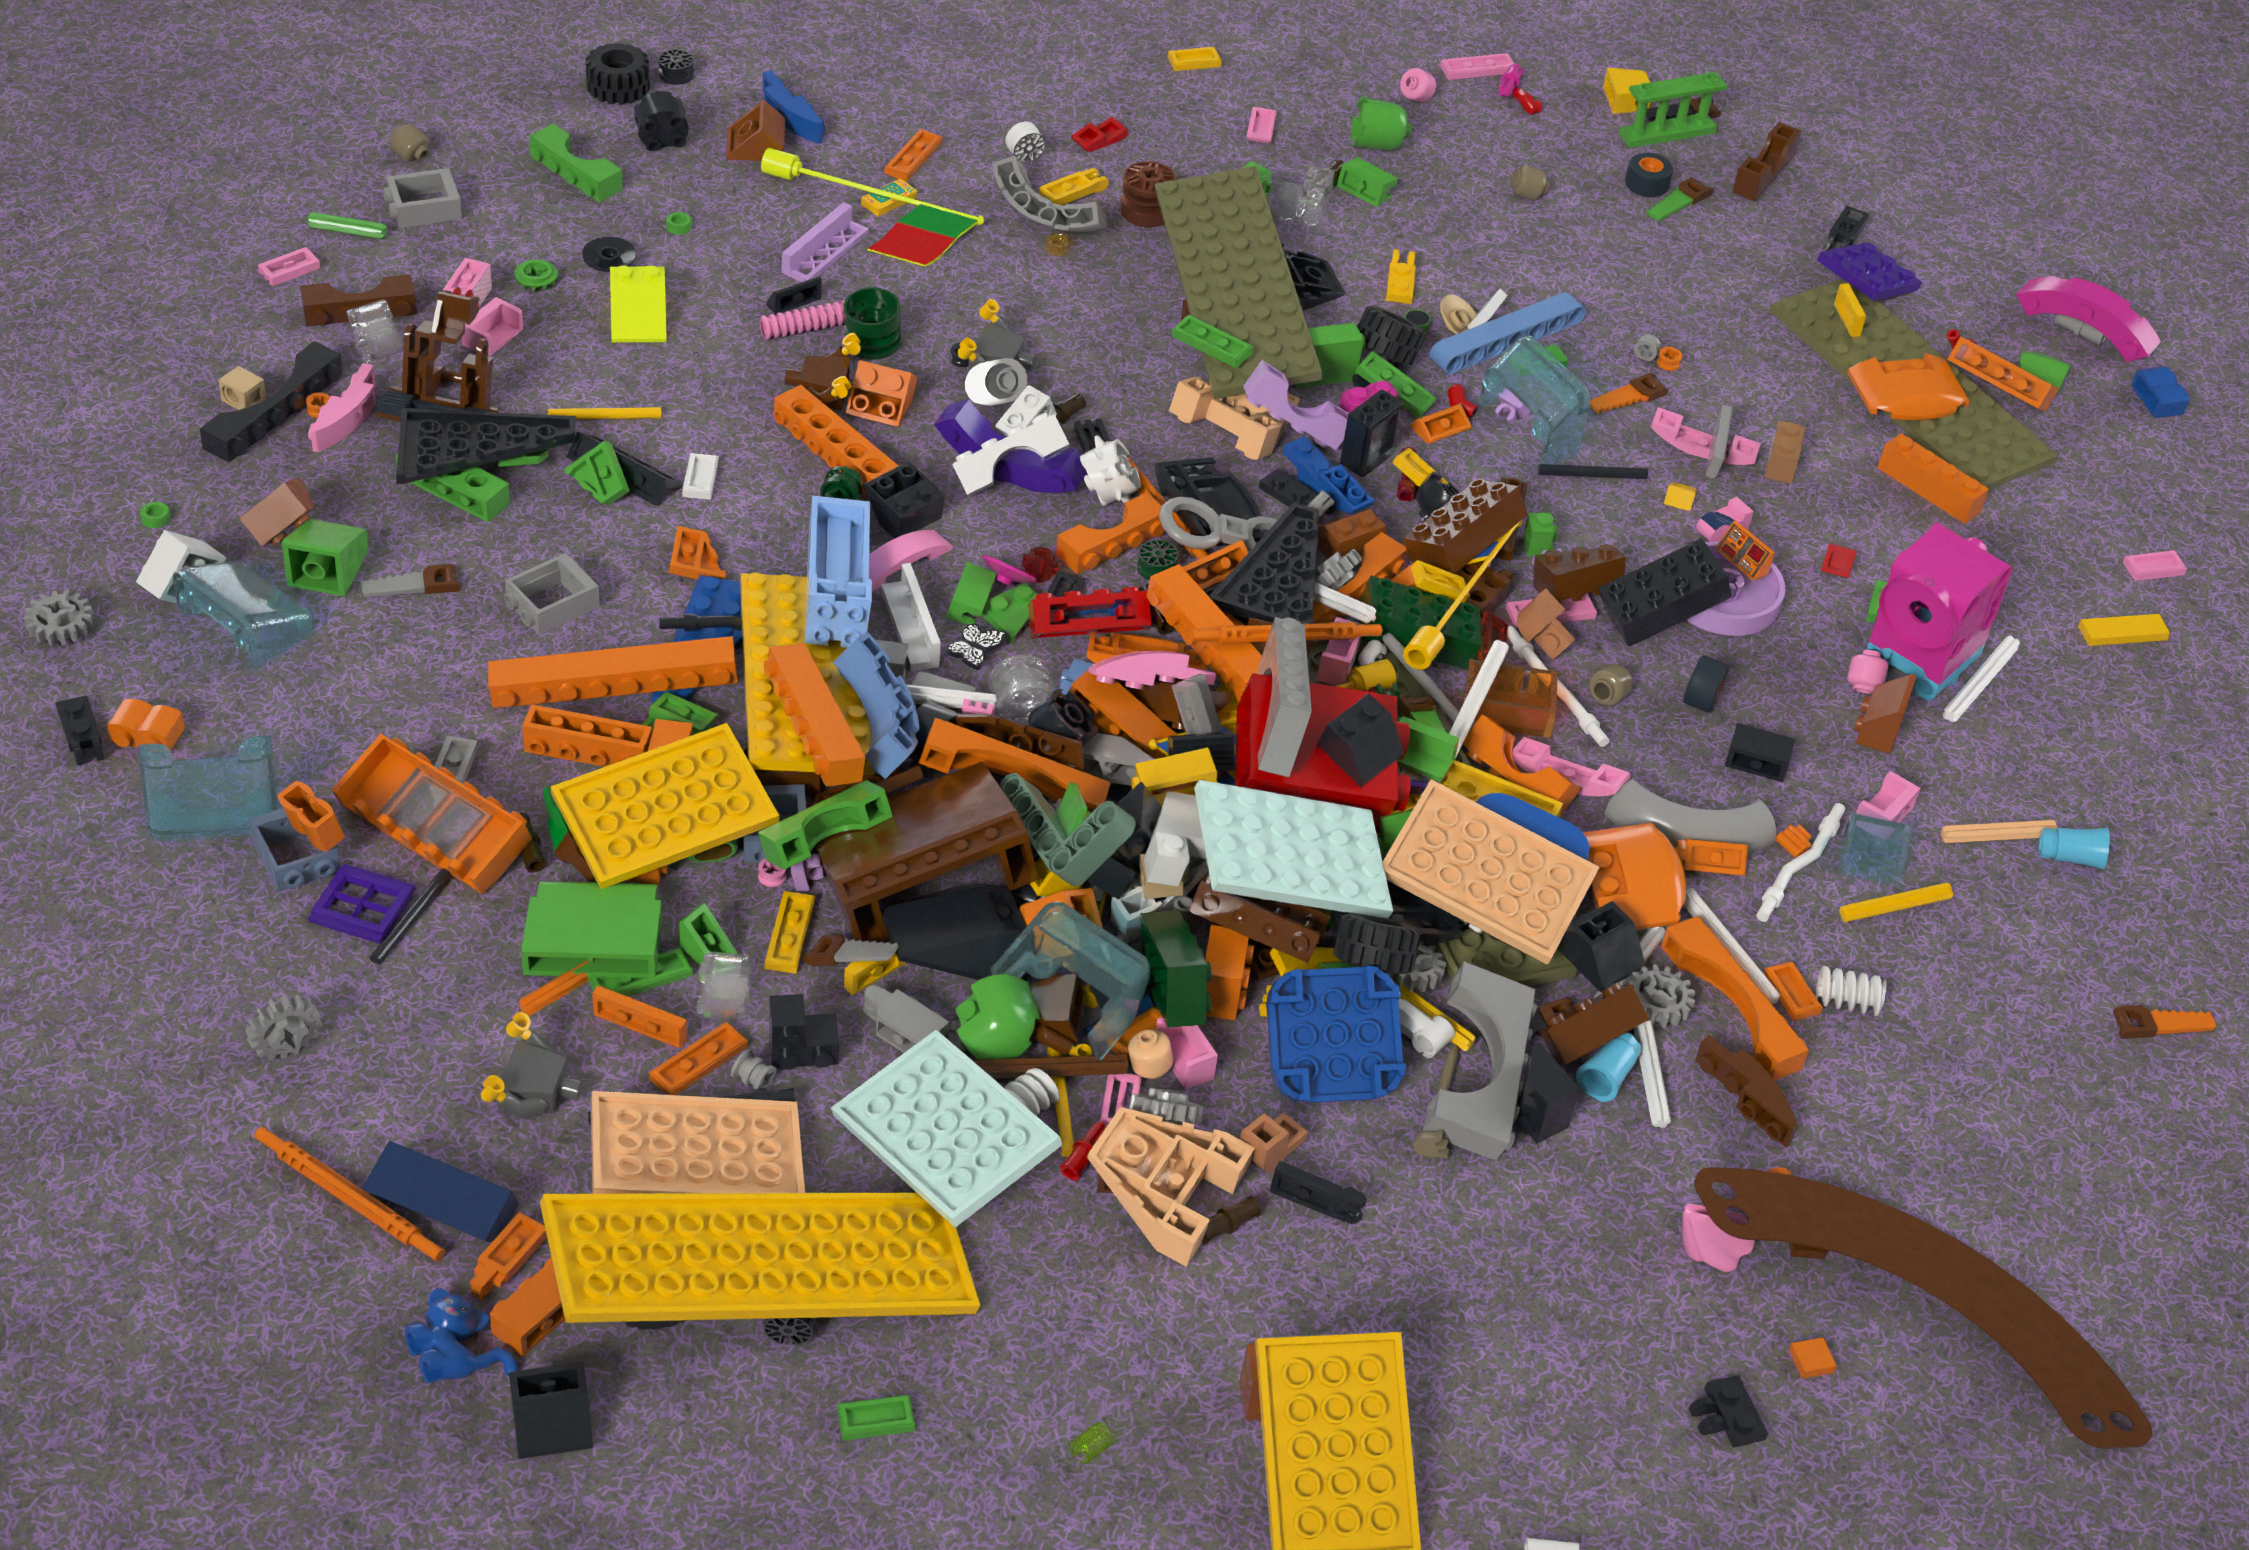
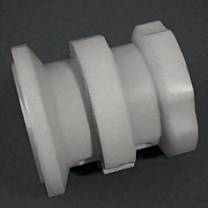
(752, 1070)

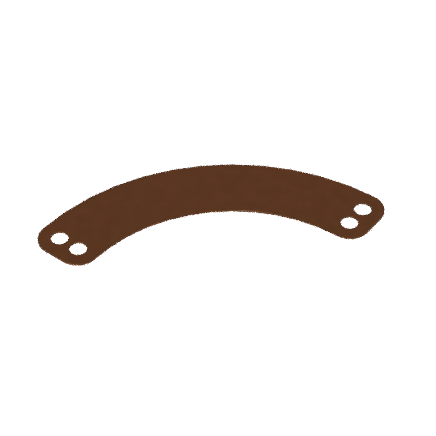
(2003, 1307)

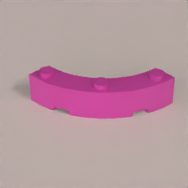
(2094, 306)

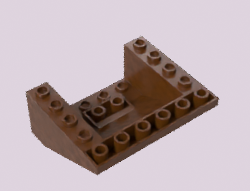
(929, 835)

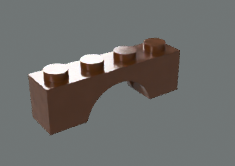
(1758, 173)
(328, 306)

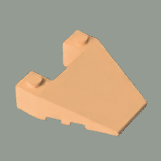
(1254, 426)
(1157, 1169)

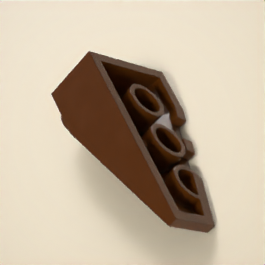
(1036, 741)

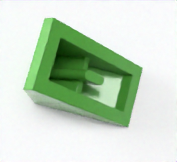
(702, 935)

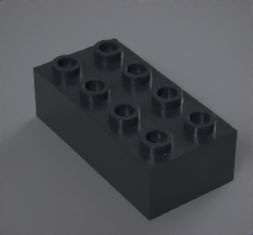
(1665, 592)

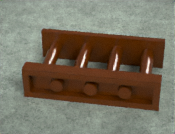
(1277, 924)

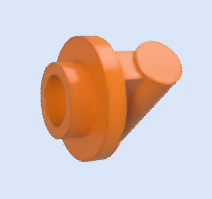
(1794, 840)

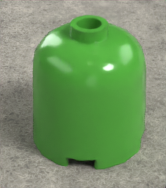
(1379, 125)

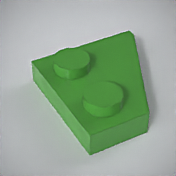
(600, 473)

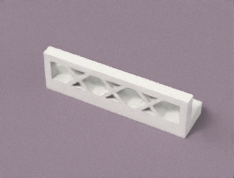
(912, 620)

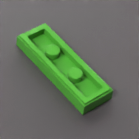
(1212, 341)
(1415, 398)
(670, 968)

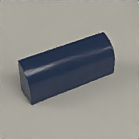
(441, 1192)

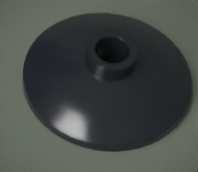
(608, 252)

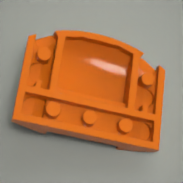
(1909, 387)
(1120, 643)
(1638, 874)

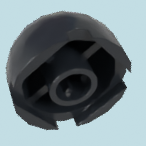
(1433, 494)

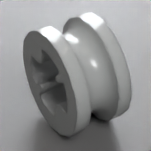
(1642, 352)

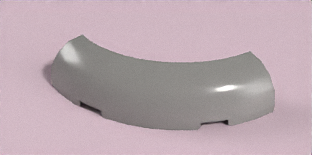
(1071, 218)
(1745, 825)

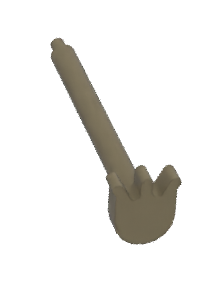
(1430, 1142)

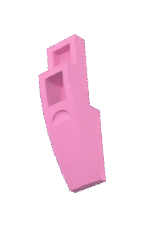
(345, 413)
(1142, 666)

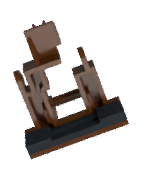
(423, 346)

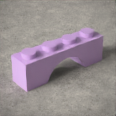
(1269, 388)

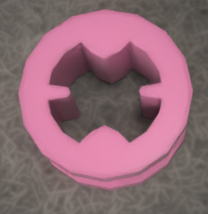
(771, 880)

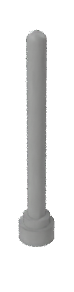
(1423, 679)

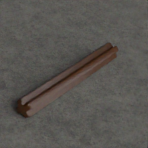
(1055, 1066)

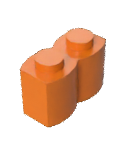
(142, 723)
(311, 816)

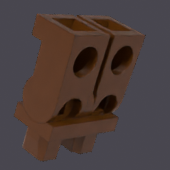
(1489, 589)

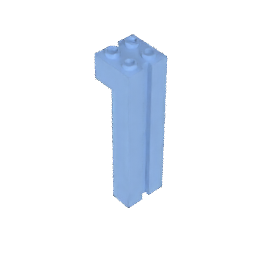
(837, 571)

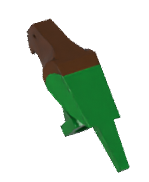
(562, 838)

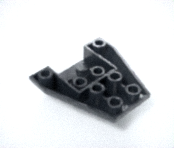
(955, 929)

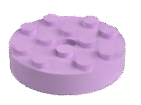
(1752, 605)

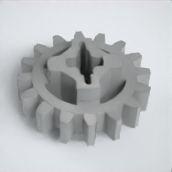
(1337, 569)
(58, 617)
(1427, 970)
(1661, 993)
(283, 1027)
(1168, 1104)

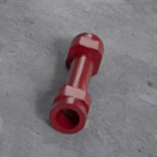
(1406, 487)

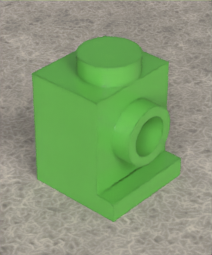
(1539, 533)

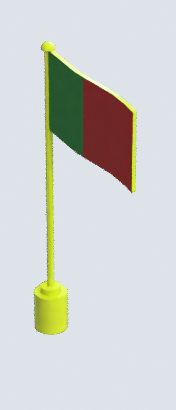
(916, 238)

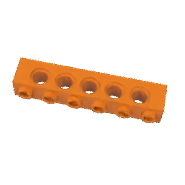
(829, 434)

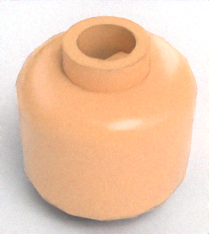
(1150, 1053)

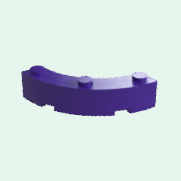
(968, 429)

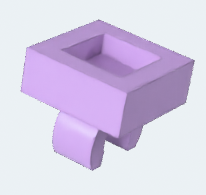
(1511, 404)
(805, 870)

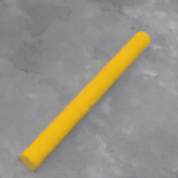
(609, 413)
(1062, 1111)

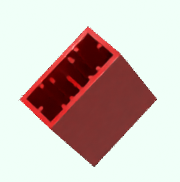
(1314, 772)

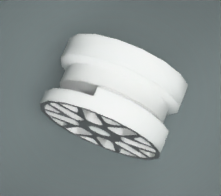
(1025, 141)

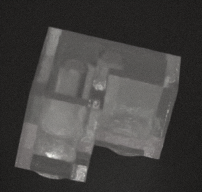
(1306, 202)

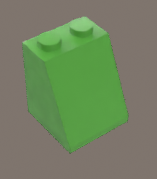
(324, 556)

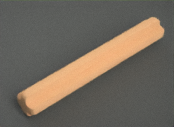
(1995, 831)

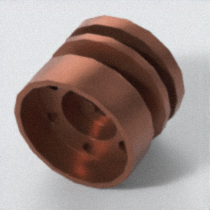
(1139, 198)

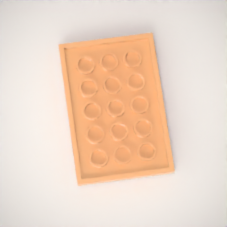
(1488, 871)
(694, 1145)

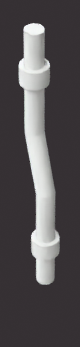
(1587, 722)
(1774, 893)

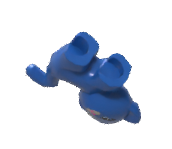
(451, 1322)

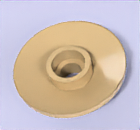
(1456, 313)

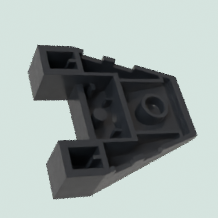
(1312, 279)

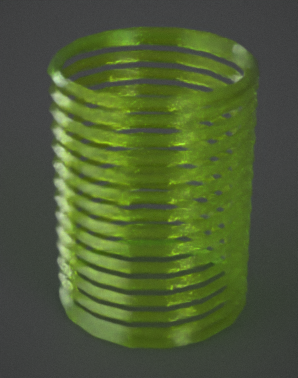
(1094, 1432)

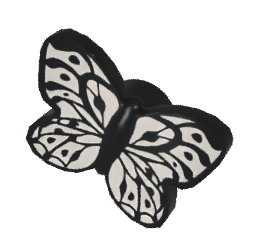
(975, 645)

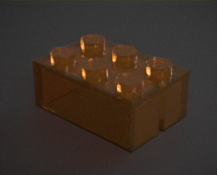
(1517, 711)

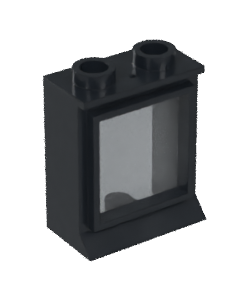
(1370, 433)

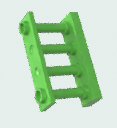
(1675, 128)

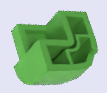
(998, 1017)

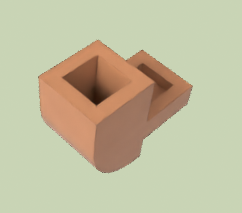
(1540, 623)
(1273, 1139)

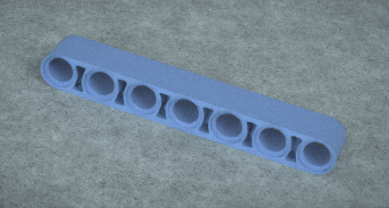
(1499, 334)

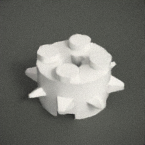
(1110, 471)

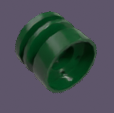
(875, 320)

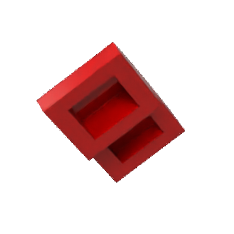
(1094, 138)

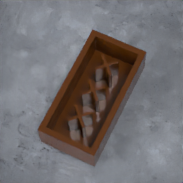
(1466, 525)

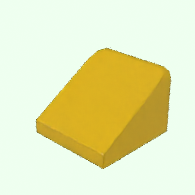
(1680, 496)

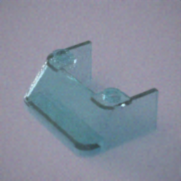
(1546, 390)
(1070, 940)

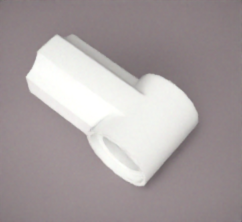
(1427, 1033)

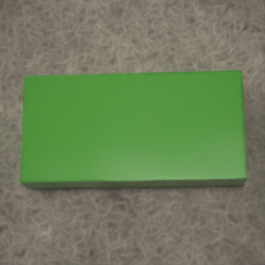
(875, 1417)

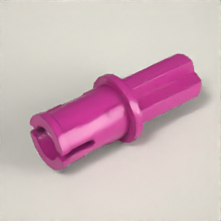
(1510, 80)

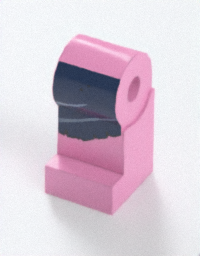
(1715, 524)

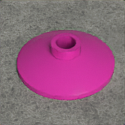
(1006, 573)

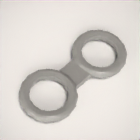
(1223, 527)

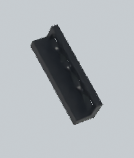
(640, 477)

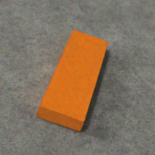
(913, 155)
(639, 1017)
(698, 1059)

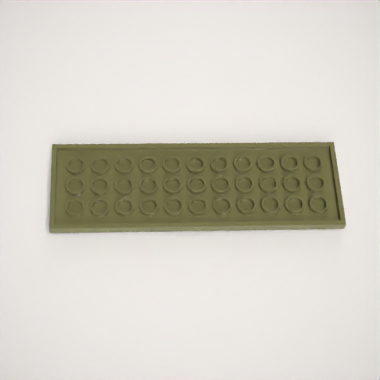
(1237, 274)
(1976, 439)

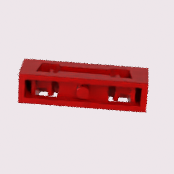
(1137, 609)

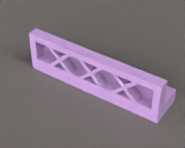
(816, 241)

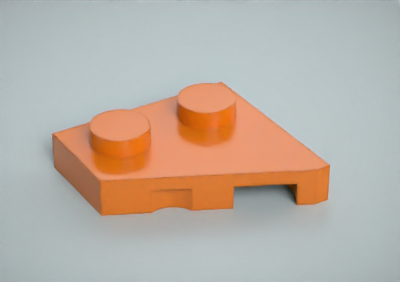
(694, 555)

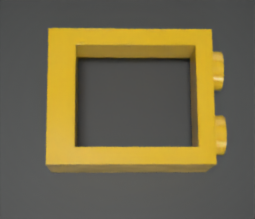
(1175, 771)

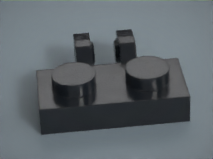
(1734, 1412)

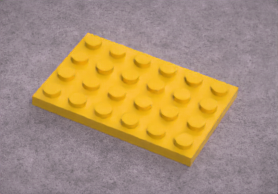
(664, 805)
(1337, 1442)

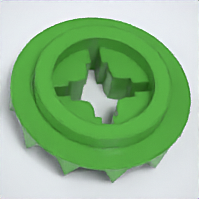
(544, 270)

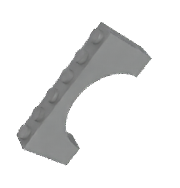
(1290, 697)
(1502, 1012)

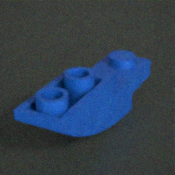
(798, 114)
(1320, 475)

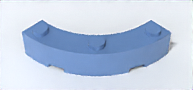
(886, 703)

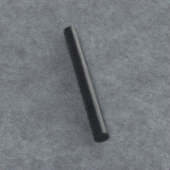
(1593, 471)
(410, 916)

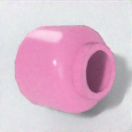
(1417, 85)
(1867, 671)

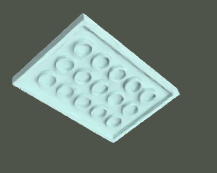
(1292, 850)
(946, 1127)

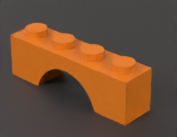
(1086, 547)
(1494, 745)

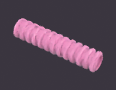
(802, 320)

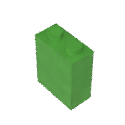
(1337, 352)

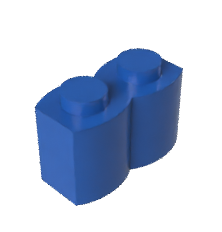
(2160, 391)

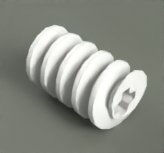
(1849, 989)
(1034, 1090)

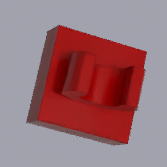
(1838, 560)

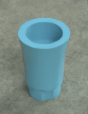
(2076, 845)
(1608, 1067)

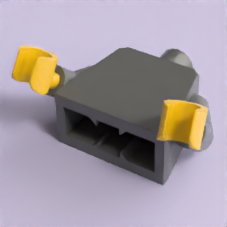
(995, 341)
(533, 1076)

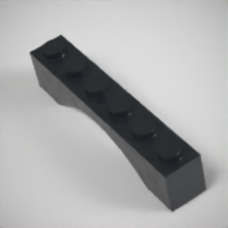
(235, 431)

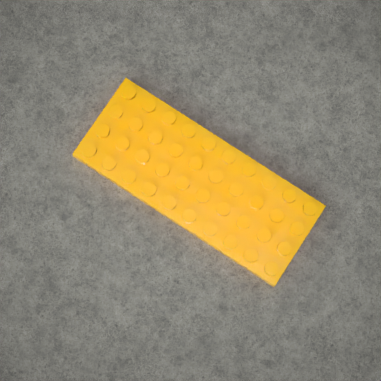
(775, 616)

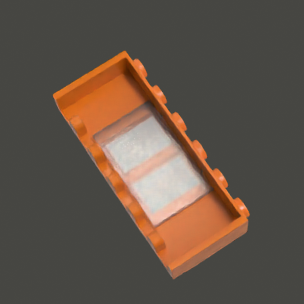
(433, 813)

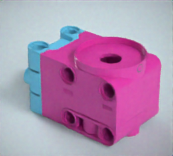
(1938, 608)

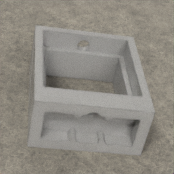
(422, 211)
(546, 575)

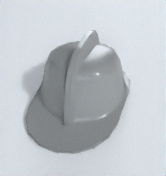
(996, 382)

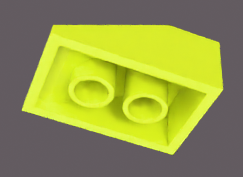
(638, 304)

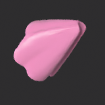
(1708, 1243)

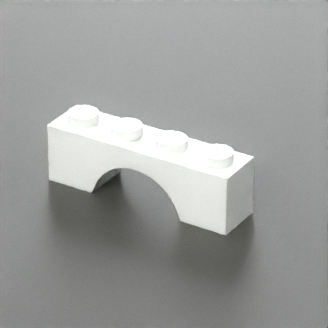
(1042, 437)

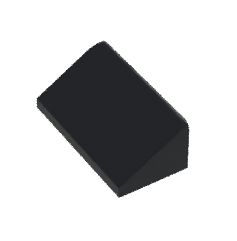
(795, 296)

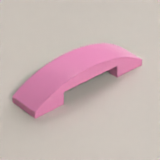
(1692, 441)
(904, 550)
(1535, 756)

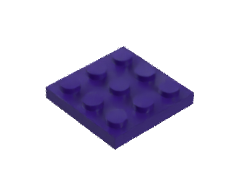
(1870, 271)

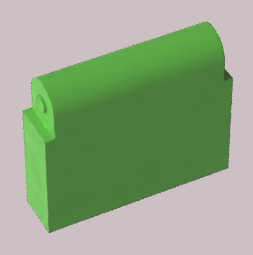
(584, 922)

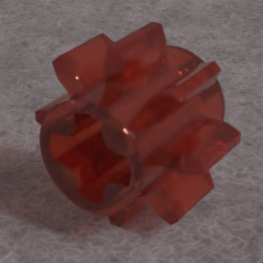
(1040, 564)

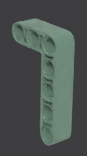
(1081, 852)

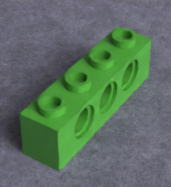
(469, 490)

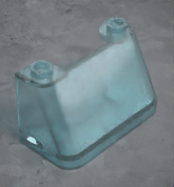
(244, 605)
(207, 794)

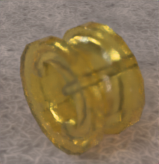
(1056, 244)

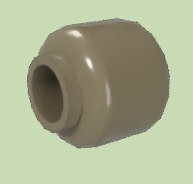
(409, 142)
(1529, 182)
(1610, 684)

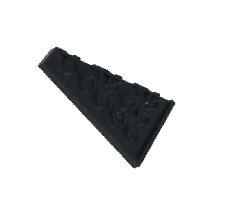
(454, 440)
(1277, 572)

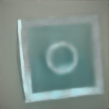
(1874, 849)

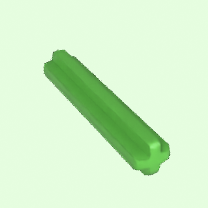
(347, 225)

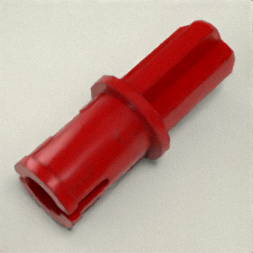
(1078, 1160)

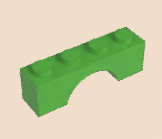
(594, 177)
(852, 809)

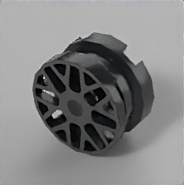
(676, 68)
(789, 1327)

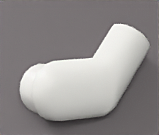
(1371, 652)

